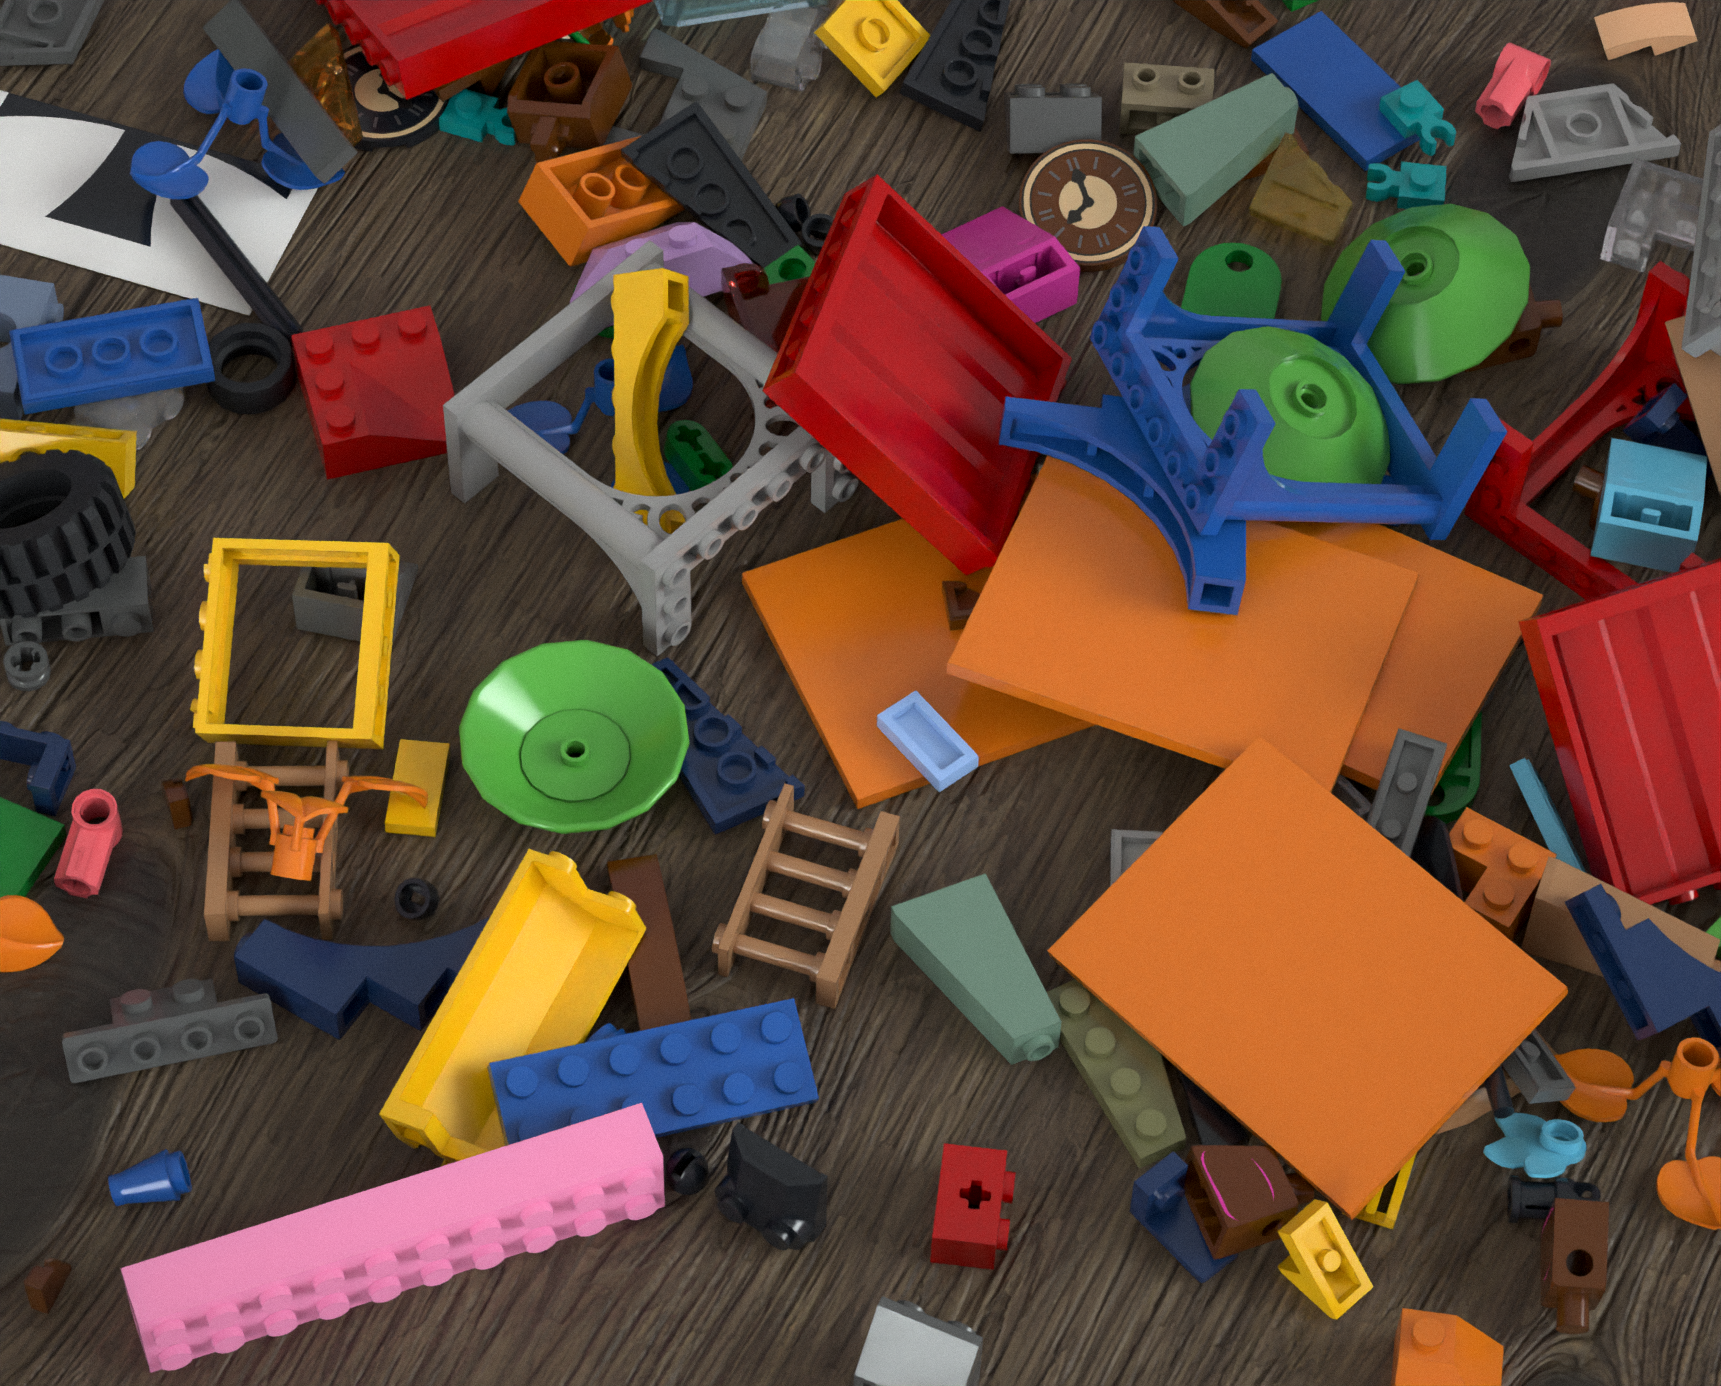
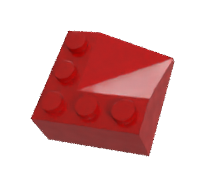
(375, 390)

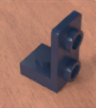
(1660, 425)
(49, 759)
(1163, 1210)

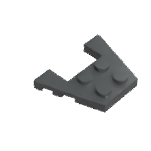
(44, 30)
(725, 97)

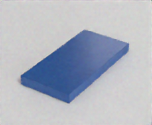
(1335, 87)
(111, 355)

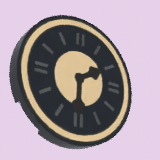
(384, 112)

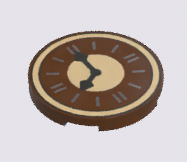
(1090, 200)

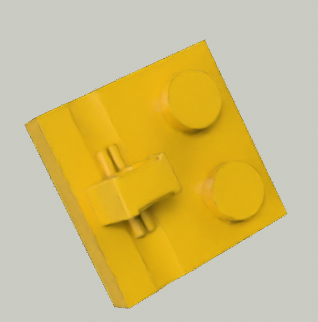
(873, 40)

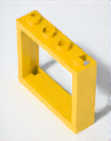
(217, 622)

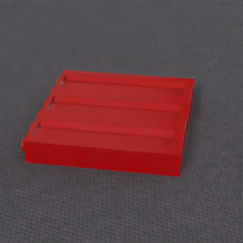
(443, 40)
(908, 371)
(1639, 728)

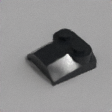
(772, 1191)

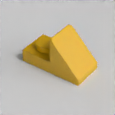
(1323, 1260)

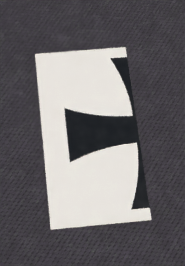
(76, 203)

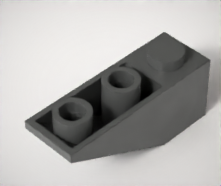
(116, 609)

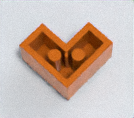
(1497, 870)

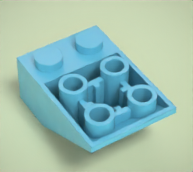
(1649, 505)

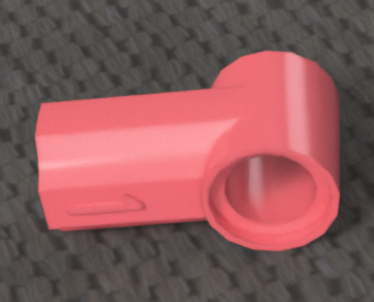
(1514, 78)
(88, 845)

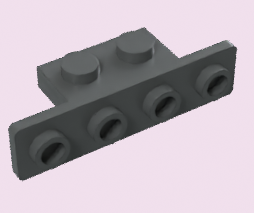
(168, 1029)

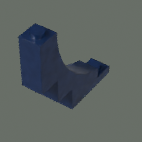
(1648, 971)
(336, 982)

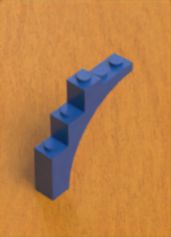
(1115, 449)

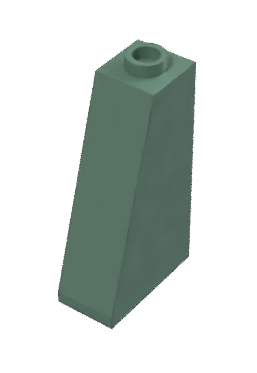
(1215, 145)
(980, 965)

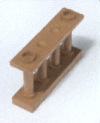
(229, 861)
(842, 927)

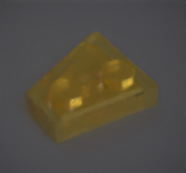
(1301, 196)

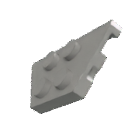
(1585, 132)

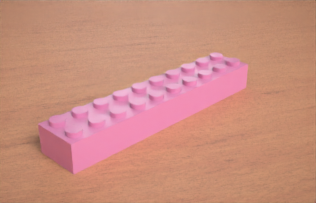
(395, 1238)

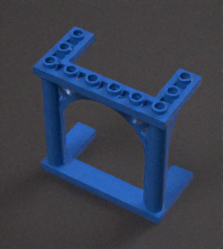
(1228, 474)

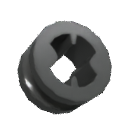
(40, 669)

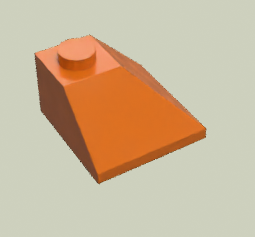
(1443, 1352)

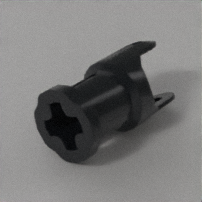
(1535, 1198)

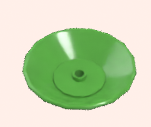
(1459, 304)
(1321, 405)
(565, 703)

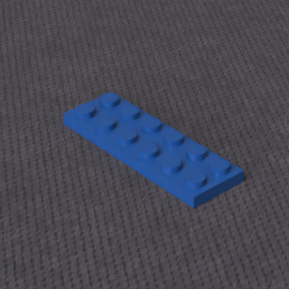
(680, 1072)

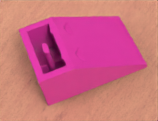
(1020, 261)

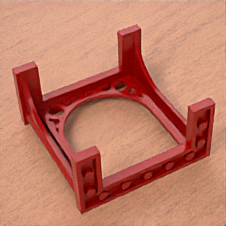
(1527, 467)

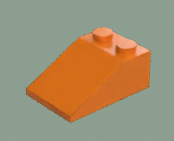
(593, 200)

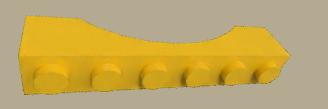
(648, 323)

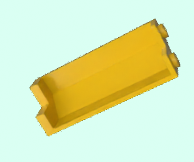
(522, 991)

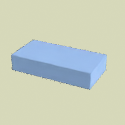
(927, 741)

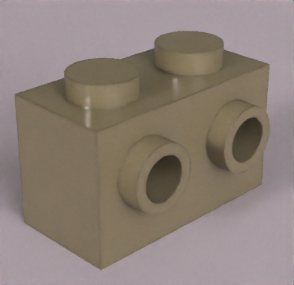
(1160, 93)

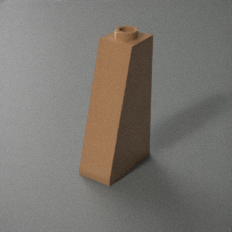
(1703, 387)
(1556, 937)

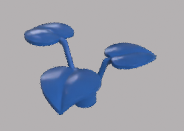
(235, 95)
(555, 422)

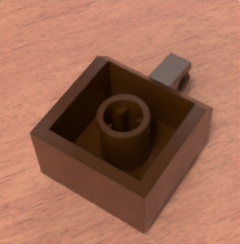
(568, 97)

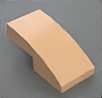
(1637, 27)

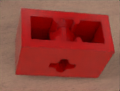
(966, 1234)

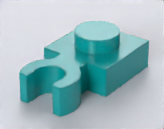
(1417, 112)
(475, 115)
(1412, 185)

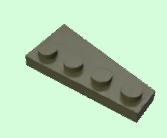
(1121, 1073)

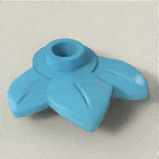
(1537, 1145)

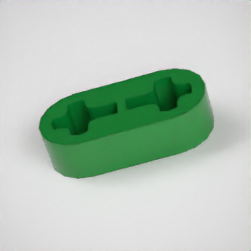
(691, 463)

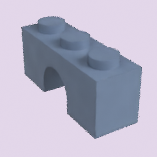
(21, 306)

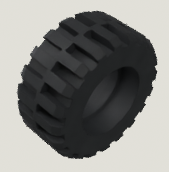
(59, 530)

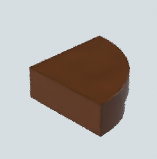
(958, 603)
(177, 802)
(45, 1283)

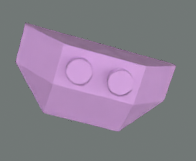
(685, 248)

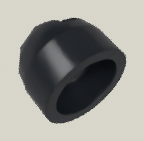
(794, 211)
(817, 226)
(413, 909)
(695, 1175)

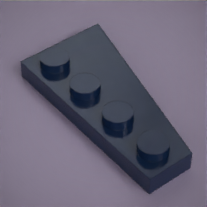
(722, 767)

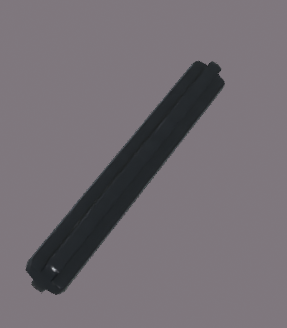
(236, 266)

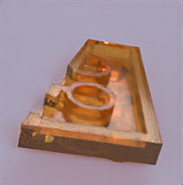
(325, 74)

